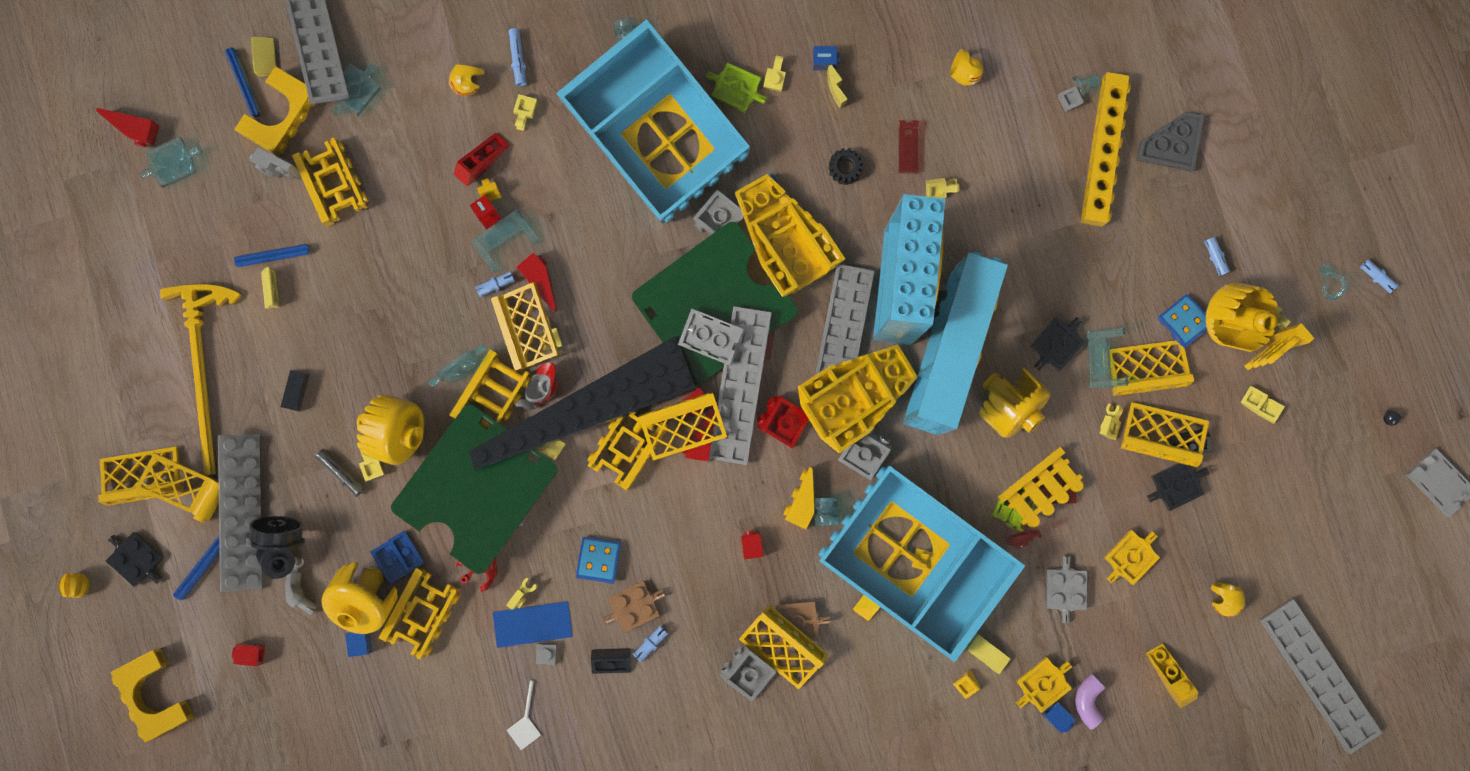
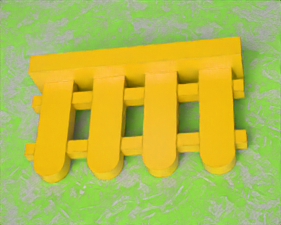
(1279, 344)
(1046, 478)

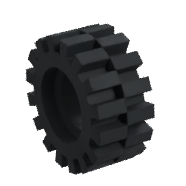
(845, 155)

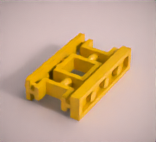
(317, 187)
(641, 453)
(407, 606)

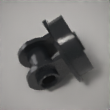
(274, 540)

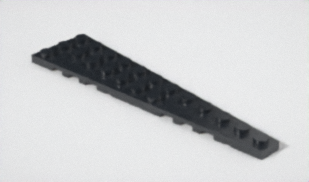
(628, 389)

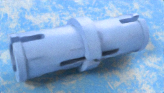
(1217, 256)
(1379, 276)
(495, 284)
(650, 643)

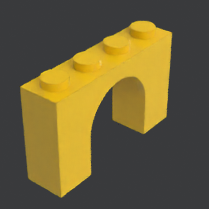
(277, 137)
(129, 681)

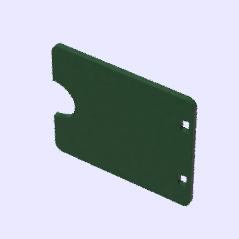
(711, 281)
(476, 505)

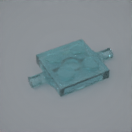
(360, 90)
(171, 162)
(452, 371)

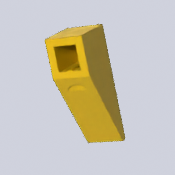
(802, 507)
(1172, 676)

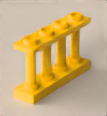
(482, 378)

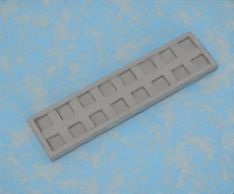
(317, 50)
(845, 316)
(741, 387)
(237, 509)
(1320, 676)

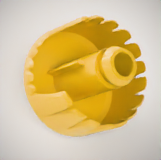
(1241, 316)
(1014, 407)
(390, 429)
(355, 604)

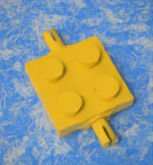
(1131, 557)
(1043, 684)

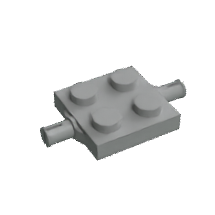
(1066, 589)

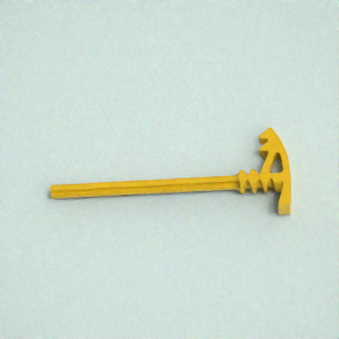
(194, 324)

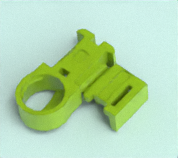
(1011, 515)

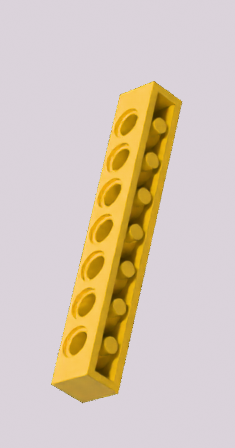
(1090, 213)

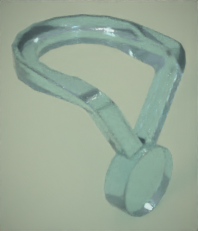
(1092, 82)
(1327, 270)

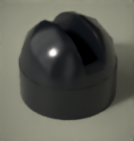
(1391, 418)

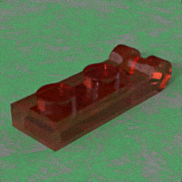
(908, 147)

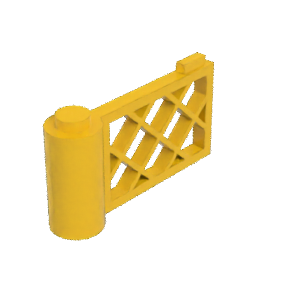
(203, 503)

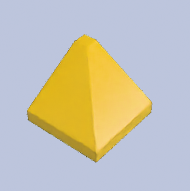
(866, 607)
(967, 684)

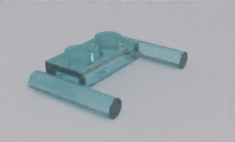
(499, 233)
(1100, 358)

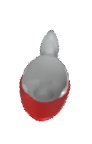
(541, 387)

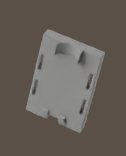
(711, 336)
(1441, 482)

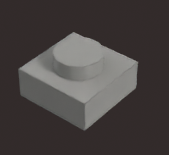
(1070, 99)
(546, 654)

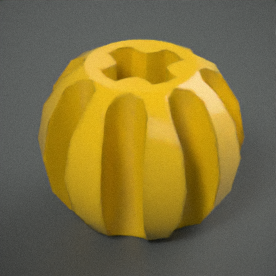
(73, 585)

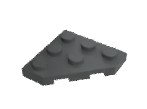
(1174, 143)

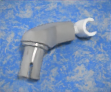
(294, 593)

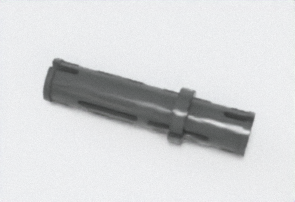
(346, 479)

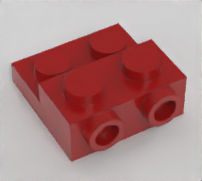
(783, 421)

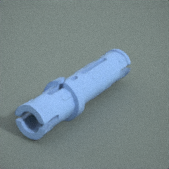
(518, 64)

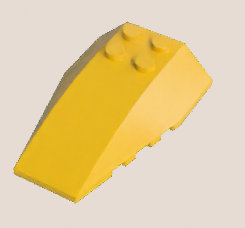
(786, 237)
(855, 395)

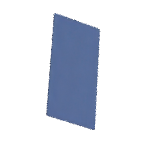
(532, 624)

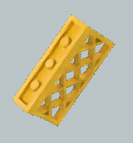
(510, 328)
(1155, 382)
(681, 409)
(1161, 450)
(127, 495)
(792, 637)

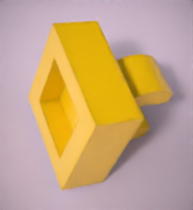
(490, 190)
(924, 555)

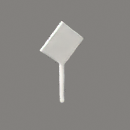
(524, 730)

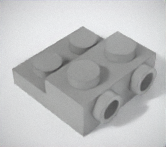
(272, 165)
(717, 213)
(866, 454)
(747, 672)

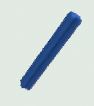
(243, 82)
(271, 255)
(198, 570)

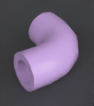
(1085, 702)

